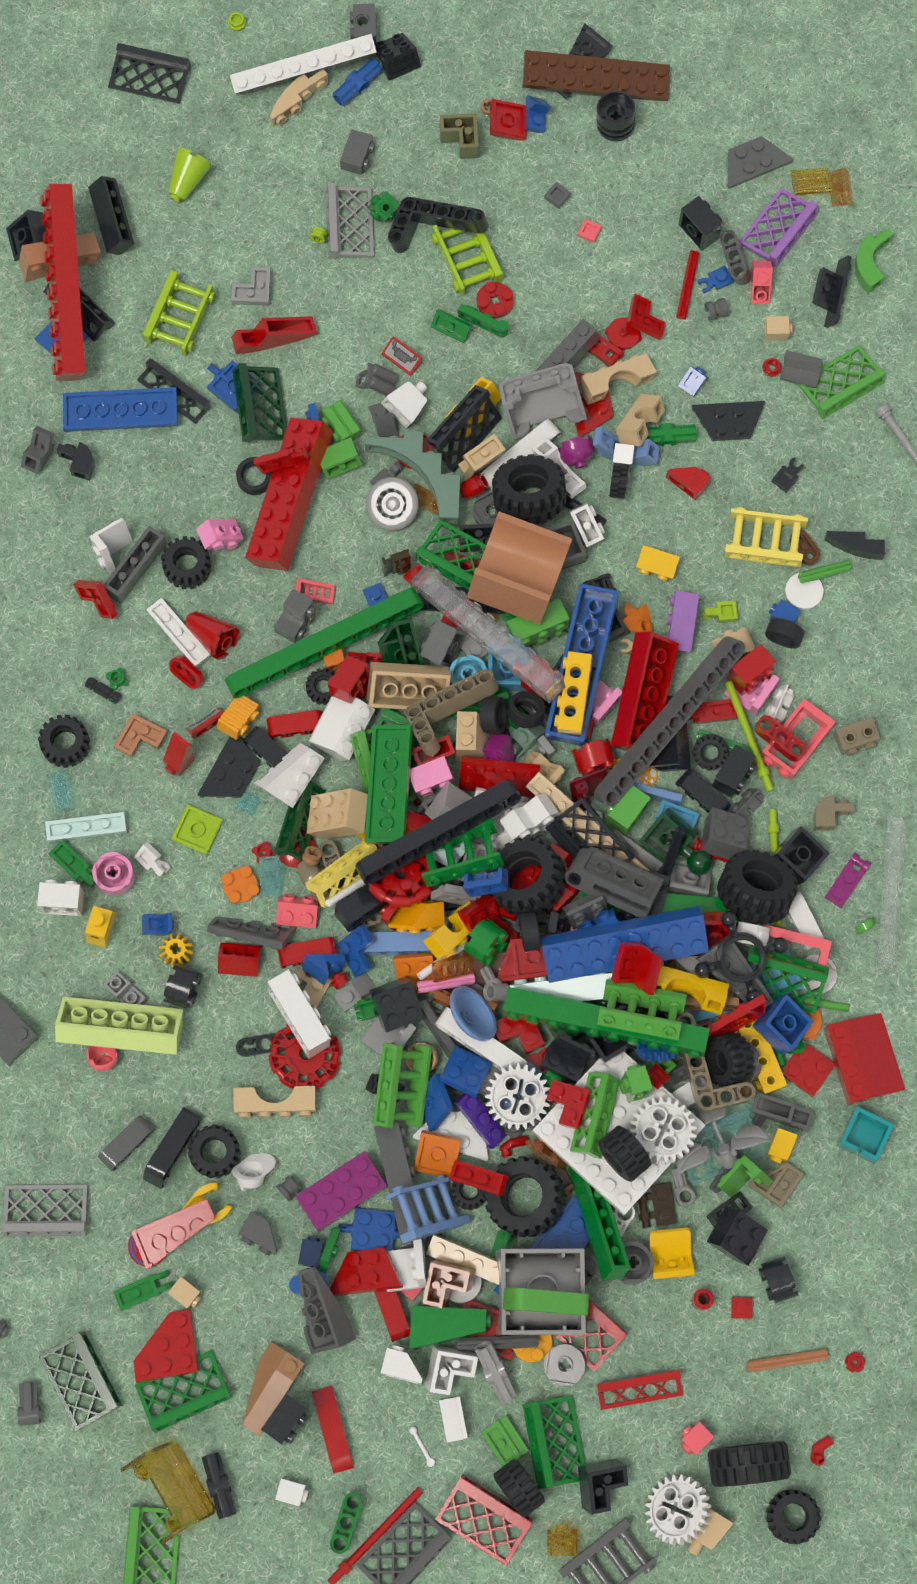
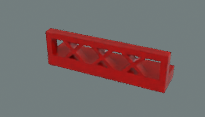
(639, 1381)

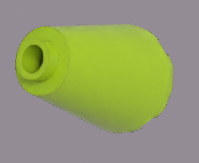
(186, 173)

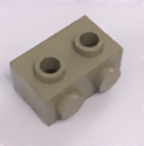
(856, 736)

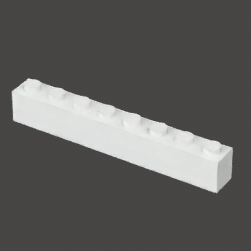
(302, 63)

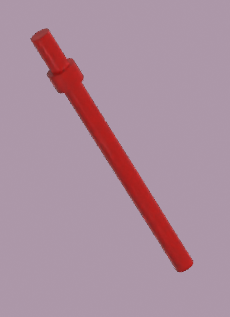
(345, 1566)

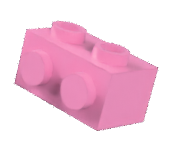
(220, 534)

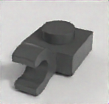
(393, 472)

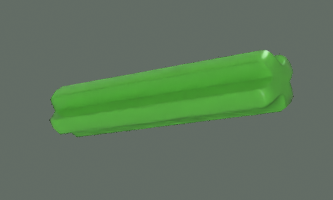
(824, 571)

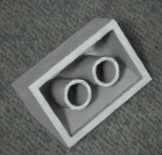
(447, 799)

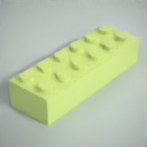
(119, 1025)

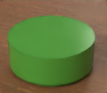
(865, 925)

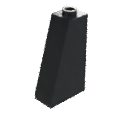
(676, 753)

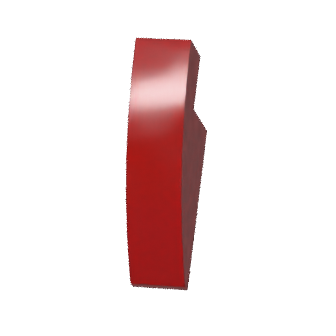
(273, 333)

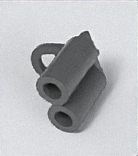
(377, 379)

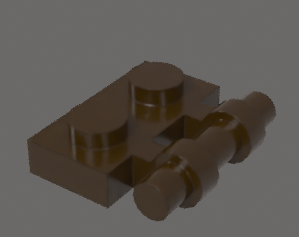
(662, 1205)

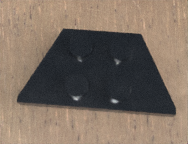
(729, 420)
(231, 771)

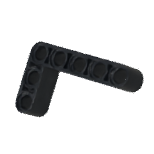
(456, 218)

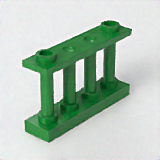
(472, 865)

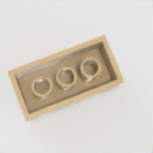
(403, 684)

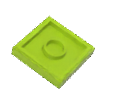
(197, 829)

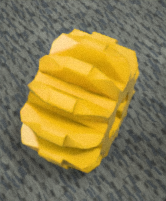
(183, 946)

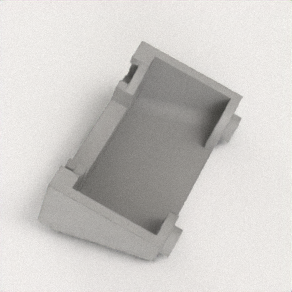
(541, 397)

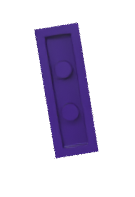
(480, 1120)

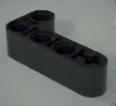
(171, 1147)

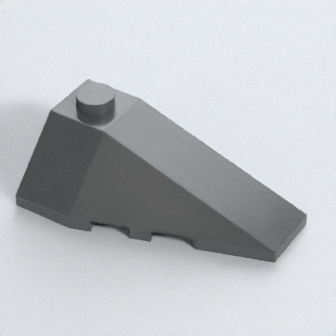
(326, 1321)

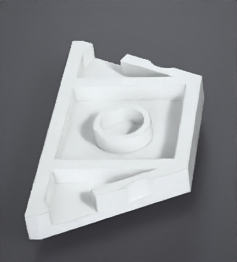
(458, 1126)

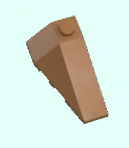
(272, 1380)

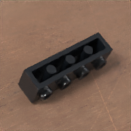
(111, 215)

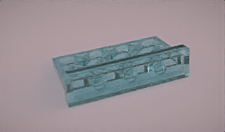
(724, 1125)

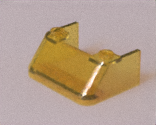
(176, 1486)

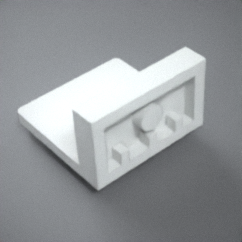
(410, 1266)

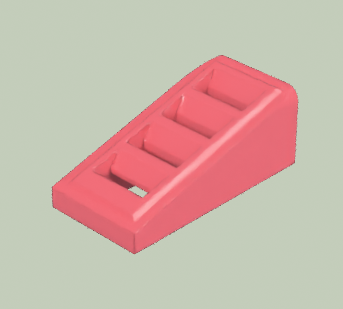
(316, 599)

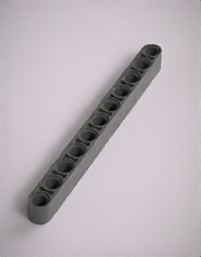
(669, 721)

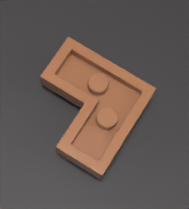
(139, 730)

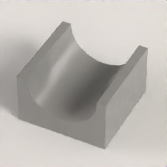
(540, 1270)

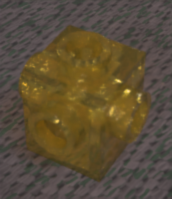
(562, 1541)

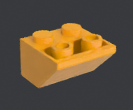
(425, 915)

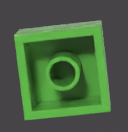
(627, 810)

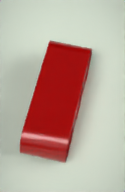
(293, 723)
(784, 748)
(295, 953)
(393, 1314)

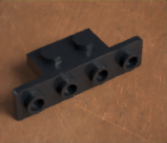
(830, 290)

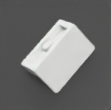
(453, 1419)

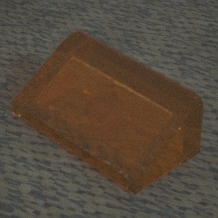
(841, 188)

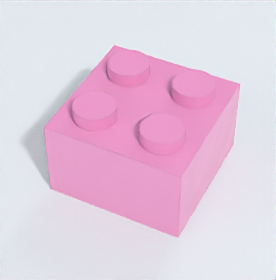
(431, 776)

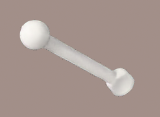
(430, 1462)

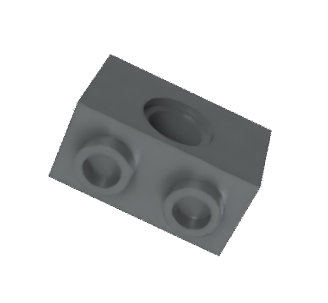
(363, 15)

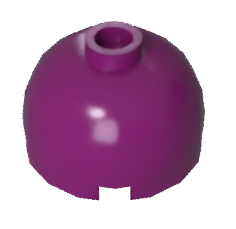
(577, 451)

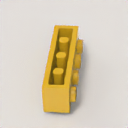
(770, 1076)

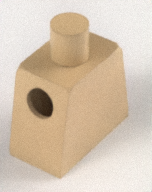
(713, 1533)

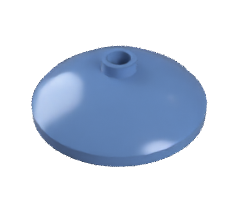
(472, 1014)

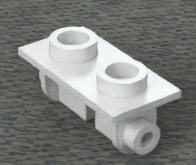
(781, 697)

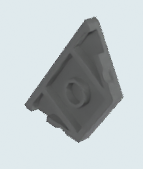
(754, 160)

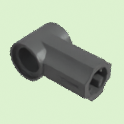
(29, 1409)

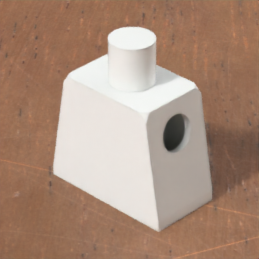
(406, 402)

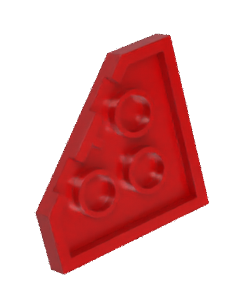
(169, 1350)

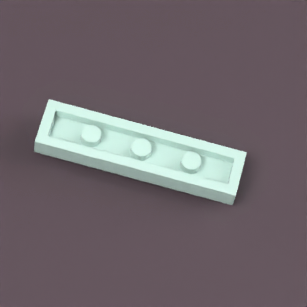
(85, 827)

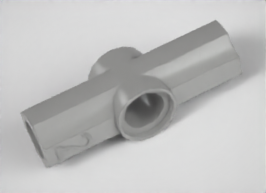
(495, 1371)

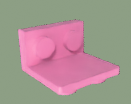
(754, 701)
(604, 702)

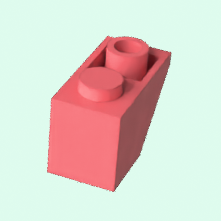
(761, 281)

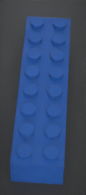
(589, 635)
(596, 947)

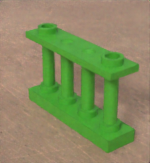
(646, 1024)
(388, 1085)

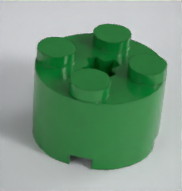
(486, 942)

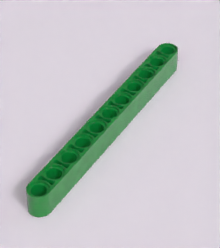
(323, 643)

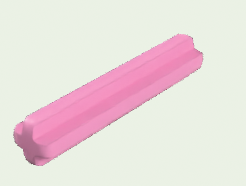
(429, 985)

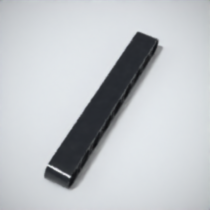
(438, 832)

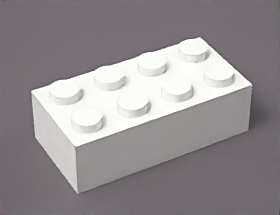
(299, 1014)

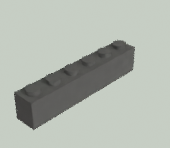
(397, 1172)

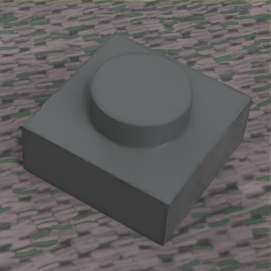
(557, 195)

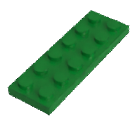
(388, 783)

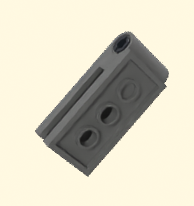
(615, 880)

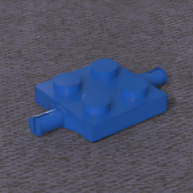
(223, 385)
(371, 1229)

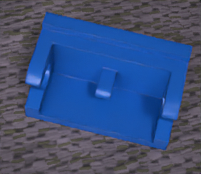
(486, 883)

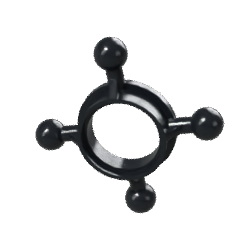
(729, 920)

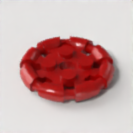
(402, 886)
(302, 1067)

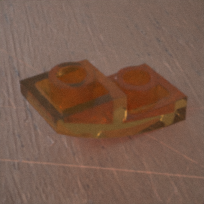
(426, 499)
(540, 1150)

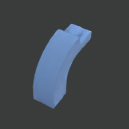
(643, 455)

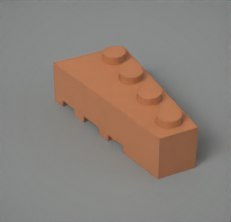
(32, 256)

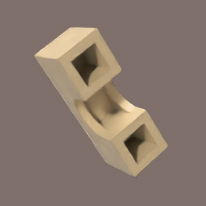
(633, 426)

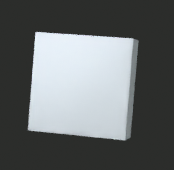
(623, 454)

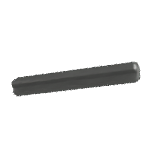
(502, 1342)

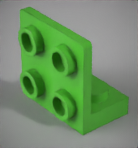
(740, 1173)

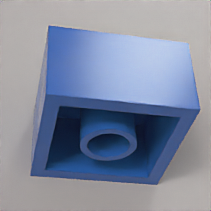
(783, 1024)

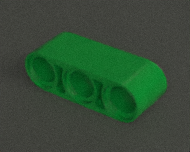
(346, 1534)

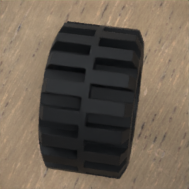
(191, 576)
(69, 755)
(729, 1059)
(624, 1153)
(226, 1164)
(519, 1488)
(774, 1516)

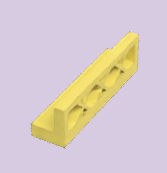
(337, 870)

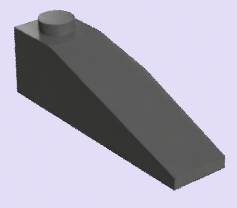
(14, 1034)

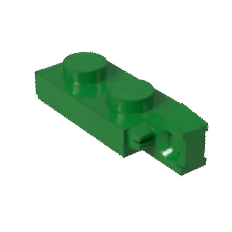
(72, 863)

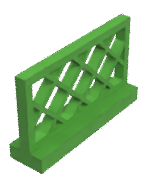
(853, 391)
(362, 754)
(133, 1547)

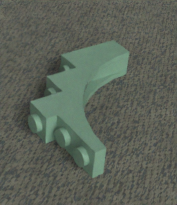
(428, 465)

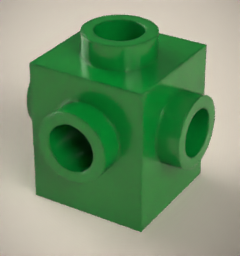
(383, 206)

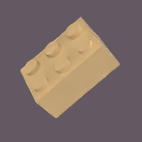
(337, 814)

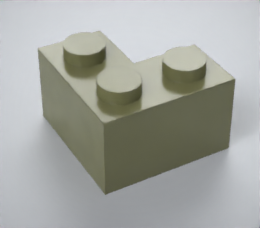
(460, 129)

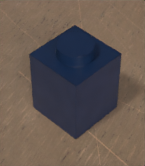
(310, 1252)

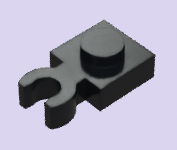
(786, 476)

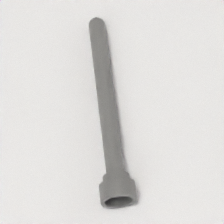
(884, 413)

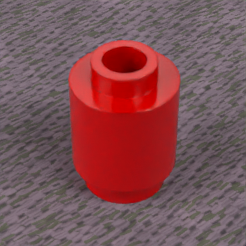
(473, 486)
(707, 1294)

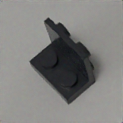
(397, 56)
(566, 1058)

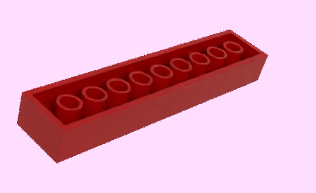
(63, 282)

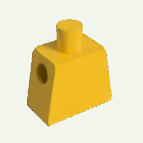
(100, 926)

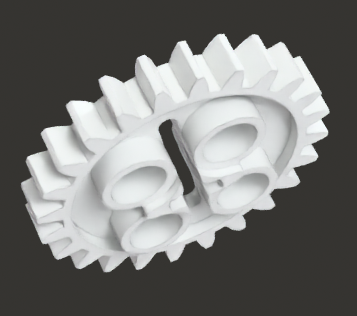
(499, 1091)
(680, 1139)
(686, 1490)

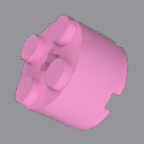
(103, 870)

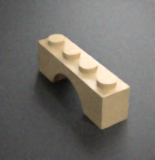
(636, 370)
(300, 1101)

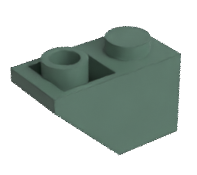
(524, 739)

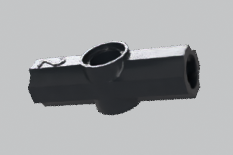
(218, 1485)

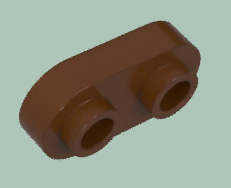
(807, 547)

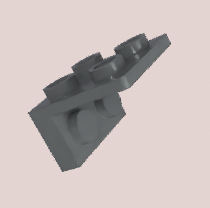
(584, 909)

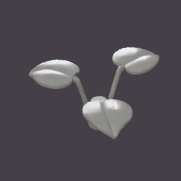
(744, 1139)

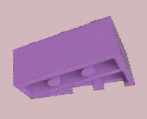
(682, 619)

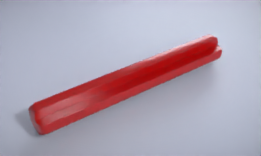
(687, 285)

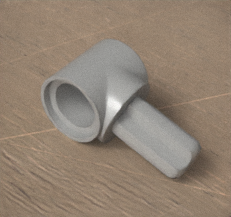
(494, 988)
(681, 1186)

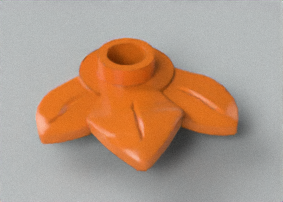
(638, 619)

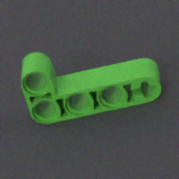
(545, 1301)

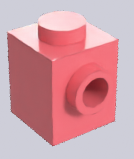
(695, 1438)

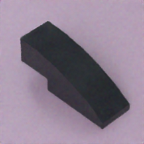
(856, 544)

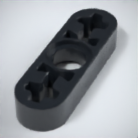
(248, 1040)

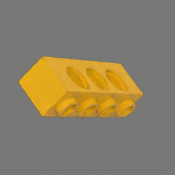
(574, 724)

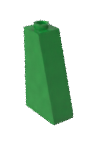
(445, 1324)

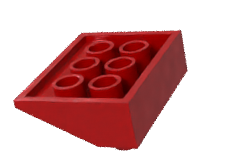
(864, 1058)

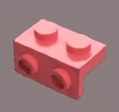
(297, 911)

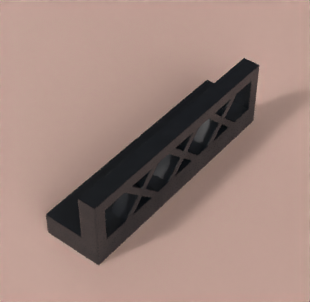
(94, 313)
(182, 389)

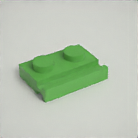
(504, 1441)

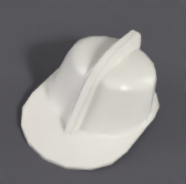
(252, 1170)

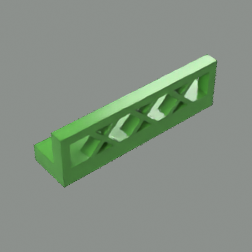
(599, 1114)

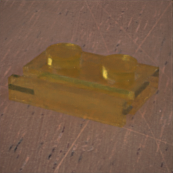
(811, 181)

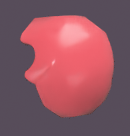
(99, 1062)

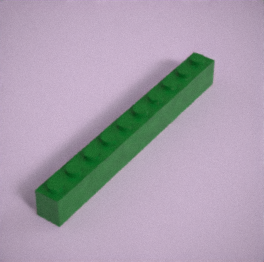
(583, 1017)

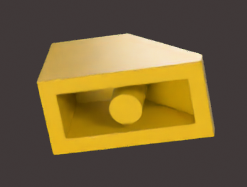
(781, 1146)

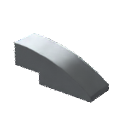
(782, 1112)

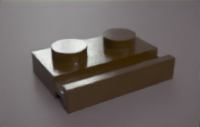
(397, 563)

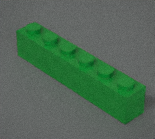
(601, 1230)

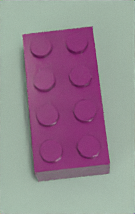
(341, 1191)

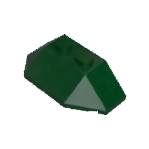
(401, 644)

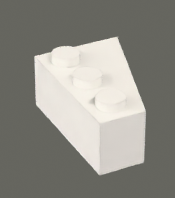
(291, 775)

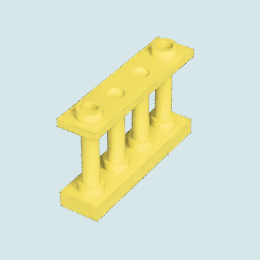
(773, 555)

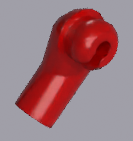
(512, 1143)
(818, 1448)

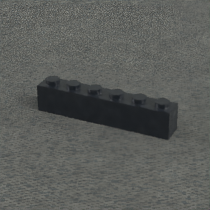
(363, 905)

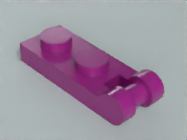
(847, 881)

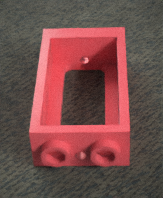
(825, 725)
(822, 944)

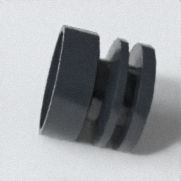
(619, 107)

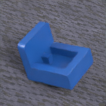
(157, 924)

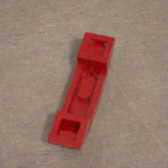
(332, 1429)

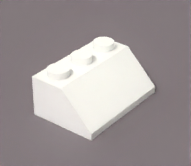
(337, 724)

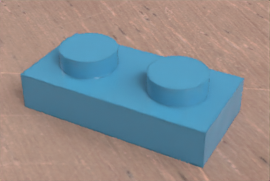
(687, 815)

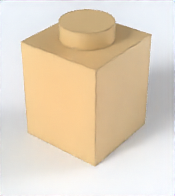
(777, 328)
(185, 1293)

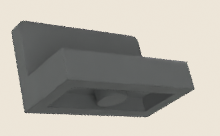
(801, 369)

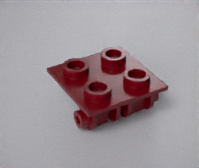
(586, 785)

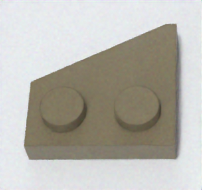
(784, 1183)

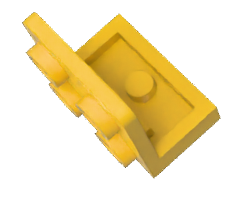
(671, 1253)

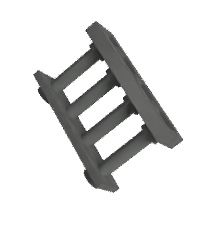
(604, 1543)

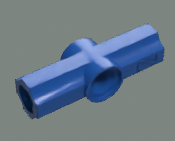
(356, 82)

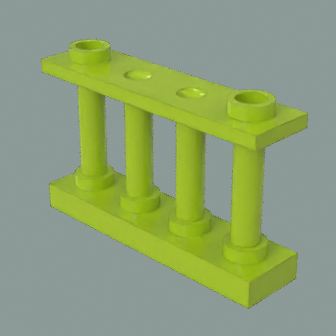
(485, 256)
(167, 300)

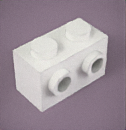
(586, 524)

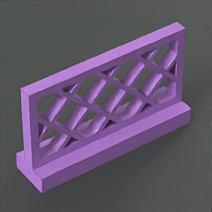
(793, 231)

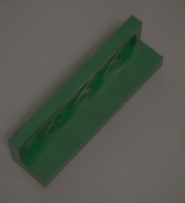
(293, 820)

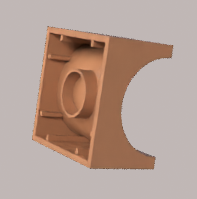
(519, 568)

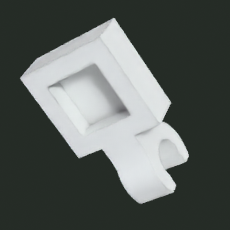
(149, 859)

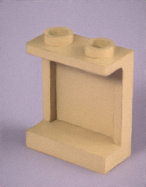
(481, 456)

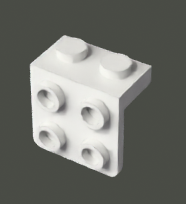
(109, 541)

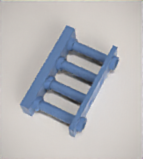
(427, 1227)

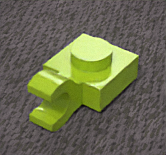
(724, 611)

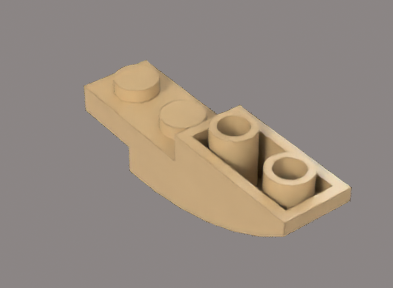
(291, 99)

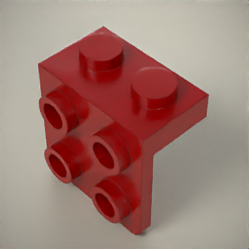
(638, 966)

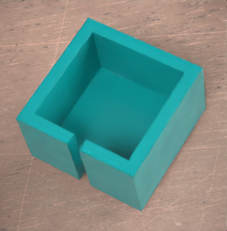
(865, 1134)

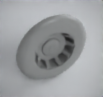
(392, 503)

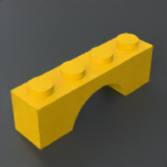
(708, 992)

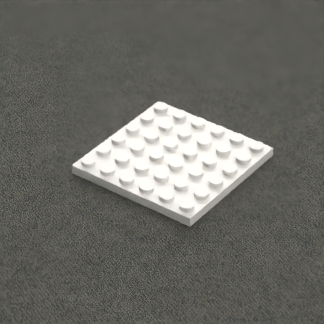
(596, 1171)

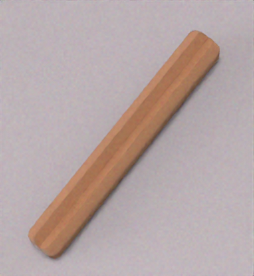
(787, 1360)

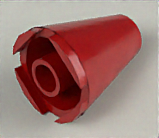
(213, 633)

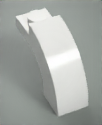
(574, 484)

